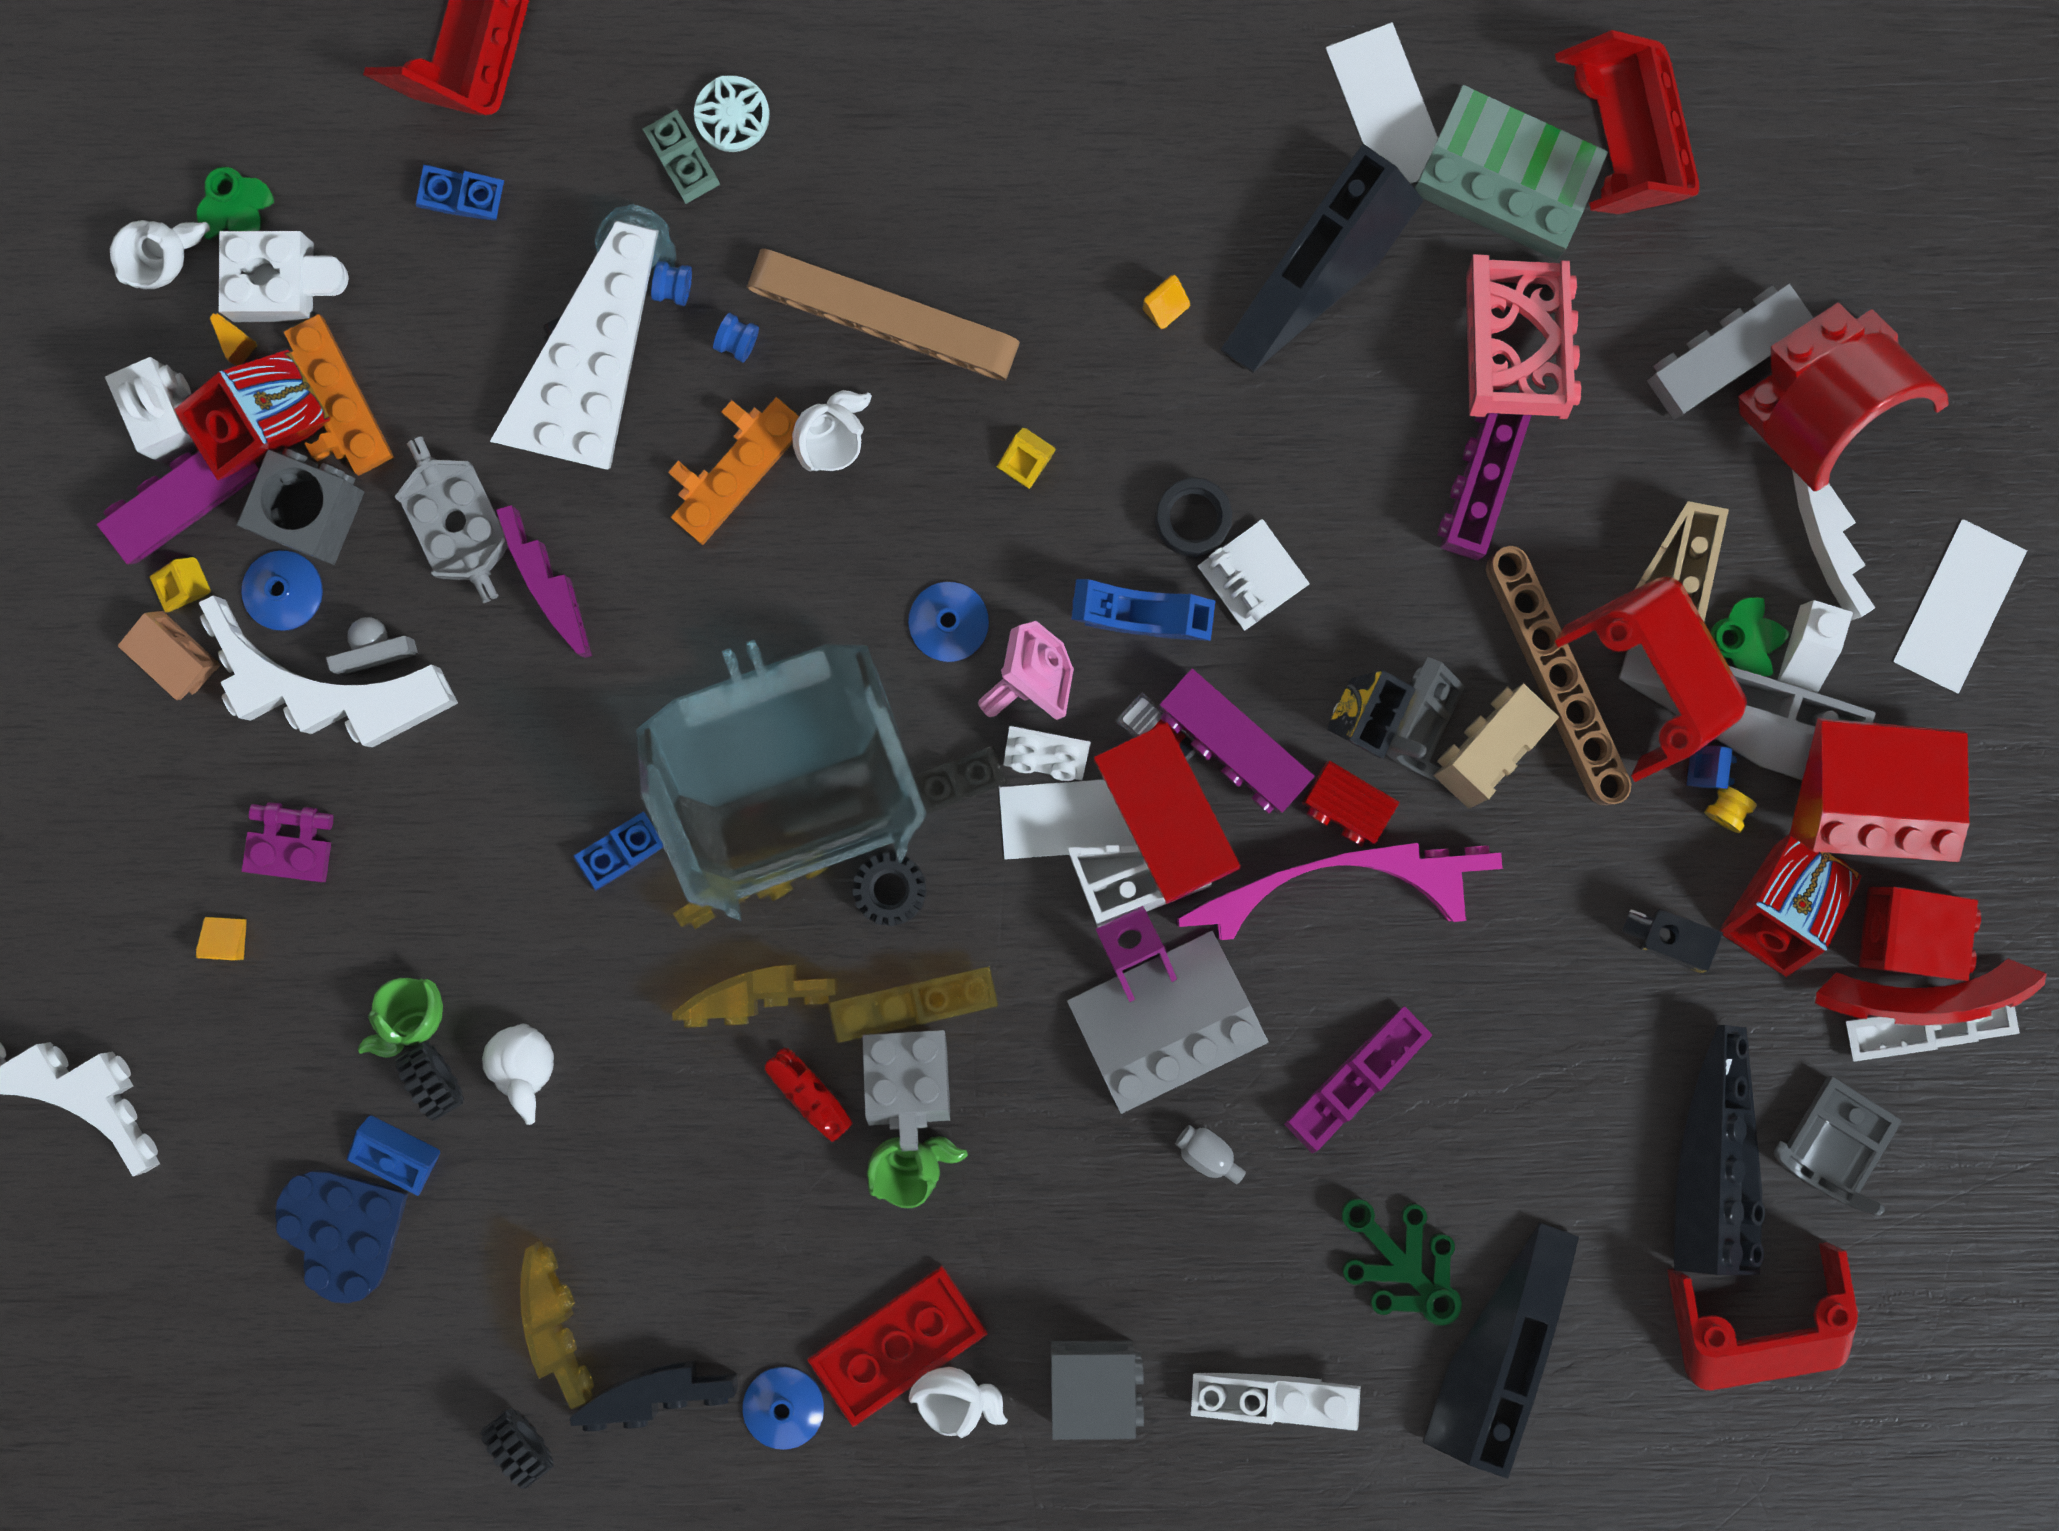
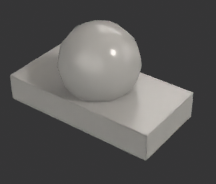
(370, 648)

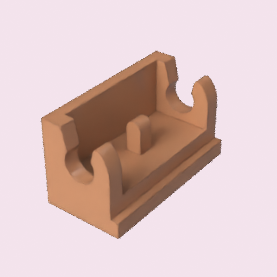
(168, 654)

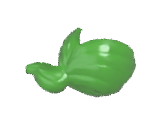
(402, 1014)
(909, 1176)

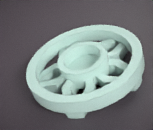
(731, 113)

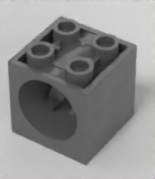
(265, 505)
(1095, 1390)

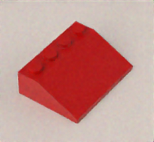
(1884, 791)

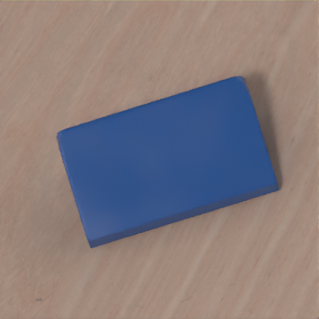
(393, 1154)

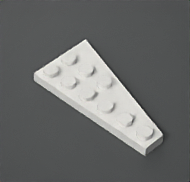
(581, 377)

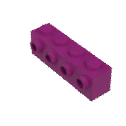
(1483, 485)
(169, 505)
(1235, 742)

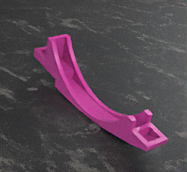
(1435, 877)

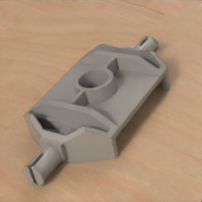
(428, 499)

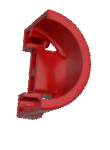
(1829, 386)

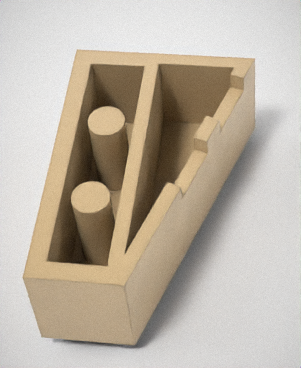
(1691, 552)
(1495, 745)

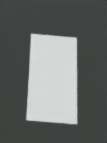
(1385, 99)
(1960, 606)
(1057, 816)

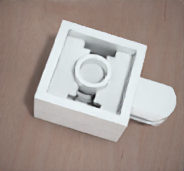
(274, 276)
(147, 401)

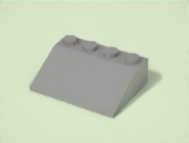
(1170, 1027)

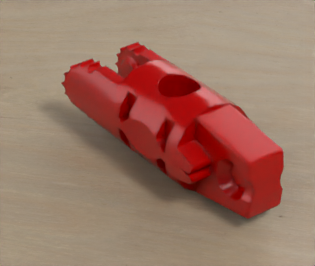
(808, 1094)

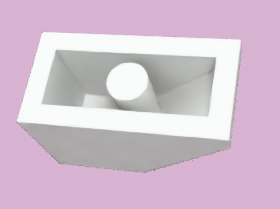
(1814, 645)

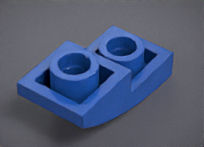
(459, 193)
(619, 851)

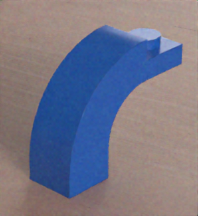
(1142, 612)

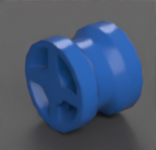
(671, 283)
(736, 337)

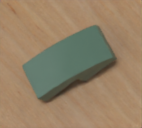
(681, 156)

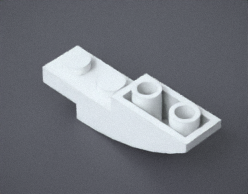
(1275, 1399)

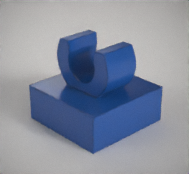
(1711, 768)

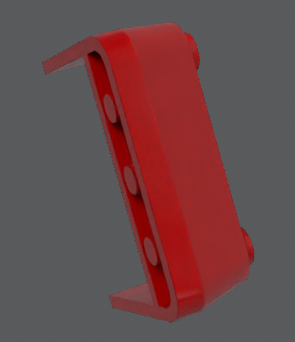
(468, 61)
(1640, 120)
(1684, 657)
(1719, 1361)

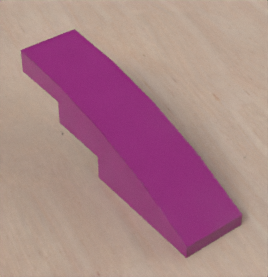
(552, 593)
(1358, 1079)

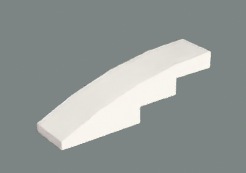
(1824, 522)
(1882, 1038)

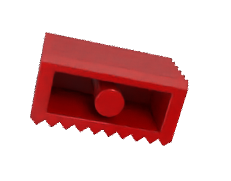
(1349, 804)

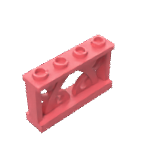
(1485, 374)

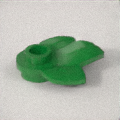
(236, 209)
(1752, 636)

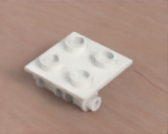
(1253, 574)
(1046, 753)

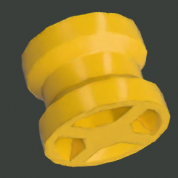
(1730, 809)

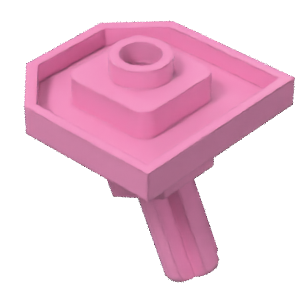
(1033, 669)

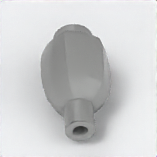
(1208, 1154)

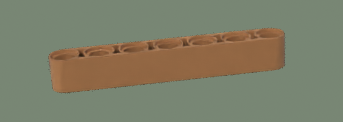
(883, 314)
(1575, 688)

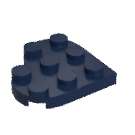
(343, 1229)

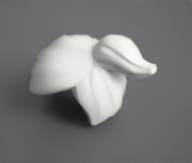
(151, 253)
(830, 433)
(519, 1065)
(954, 1402)

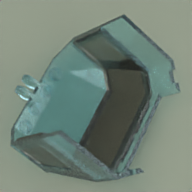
(777, 773)

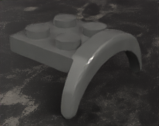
(1426, 718)
(1839, 1144)

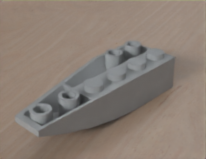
(1776, 721)

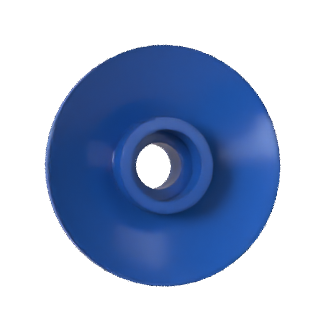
(300, 595)
(954, 642)
(792, 1389)

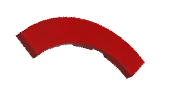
(1942, 1005)

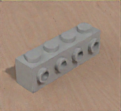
(1729, 352)

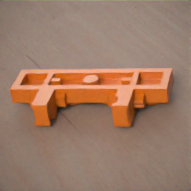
(352, 425)
(716, 494)

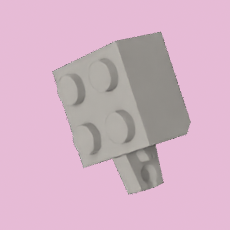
(906, 1082)

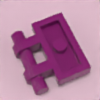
(288, 856)

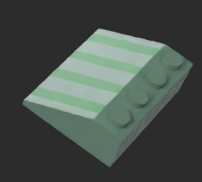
(1511, 173)

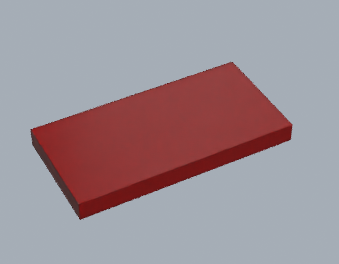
(1167, 813)
(897, 1345)

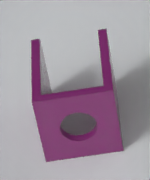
(1124, 958)

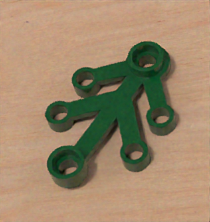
(1405, 1266)

